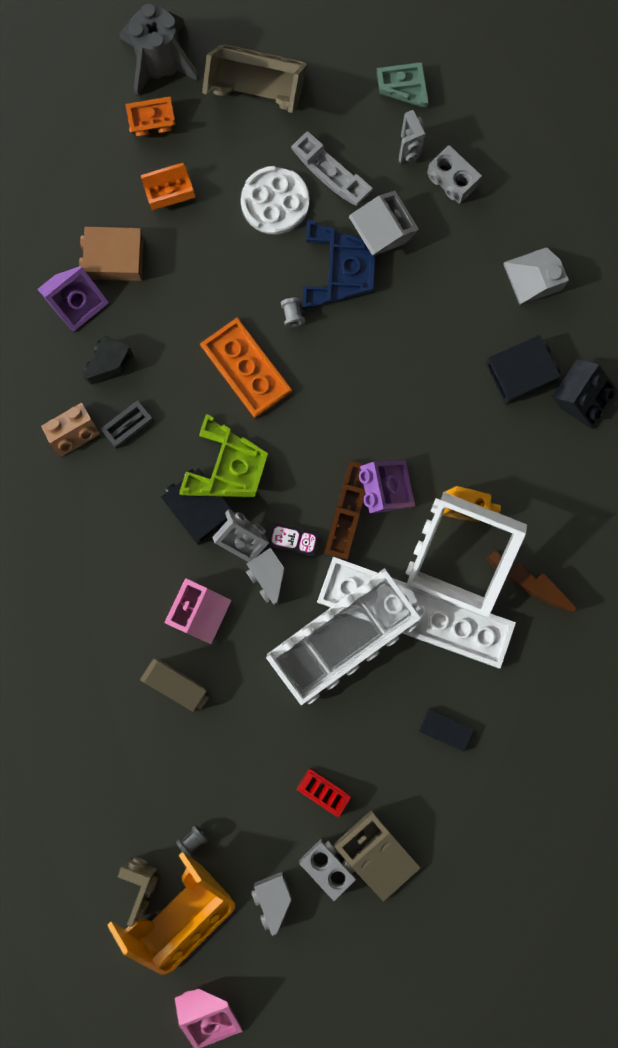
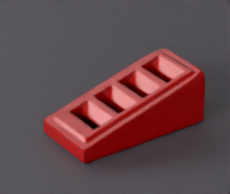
(319, 800)

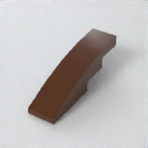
(346, 513)
(538, 587)

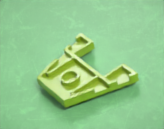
(236, 469)

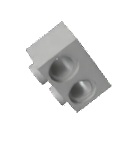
(458, 171)
(323, 872)

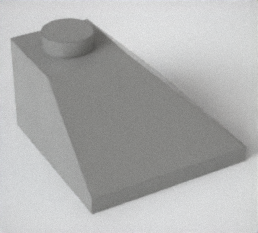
(536, 275)

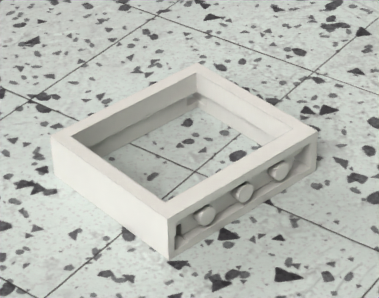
(452, 593)

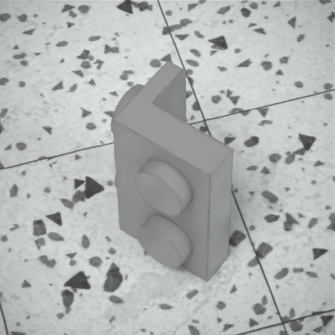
(412, 137)

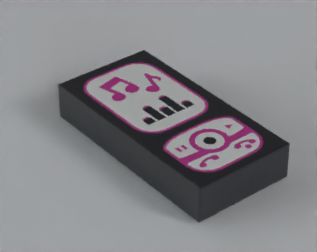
(293, 539)

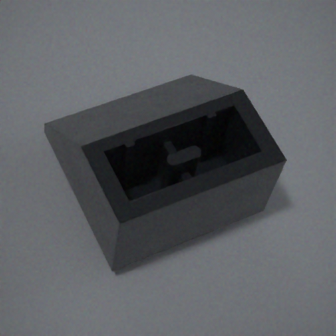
(585, 392)

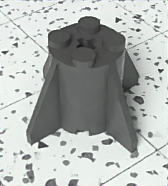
(156, 45)

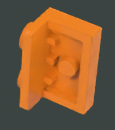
(150, 115)
(167, 186)

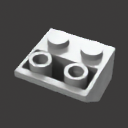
(384, 223)

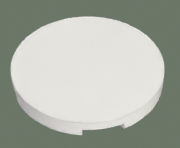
(275, 200)

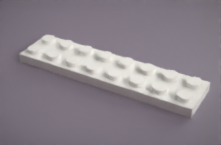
(440, 622)

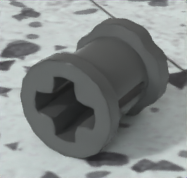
(192, 841)

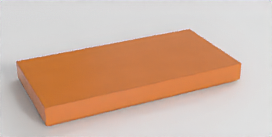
(246, 367)

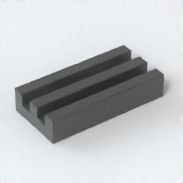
(106, 428)

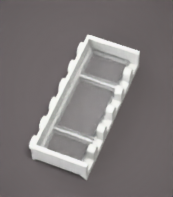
(343, 637)

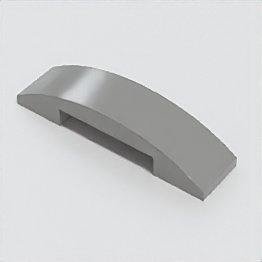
(329, 171)

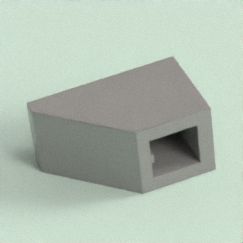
(269, 574)
(274, 899)

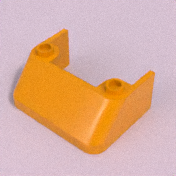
(180, 925)

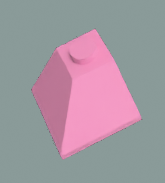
(205, 1018)

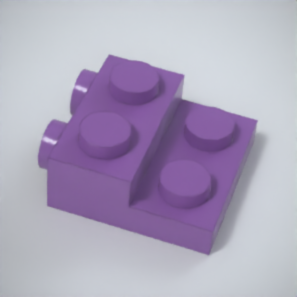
(386, 486)

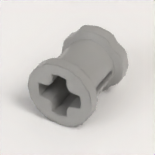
(292, 312)

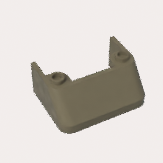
(254, 73)

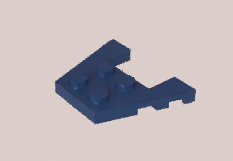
(349, 267)

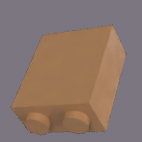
(112, 253)

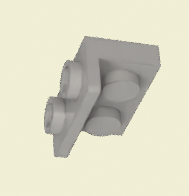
(241, 536)

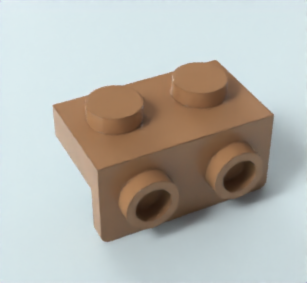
(70, 430)

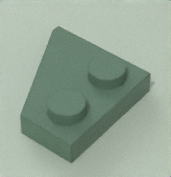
(404, 83)

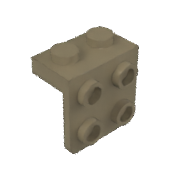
(139, 873)

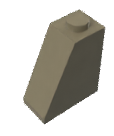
(175, 685)

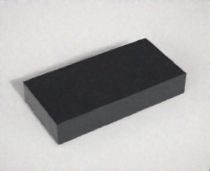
(446, 730)

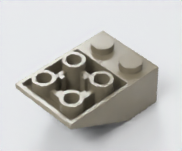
(376, 856)

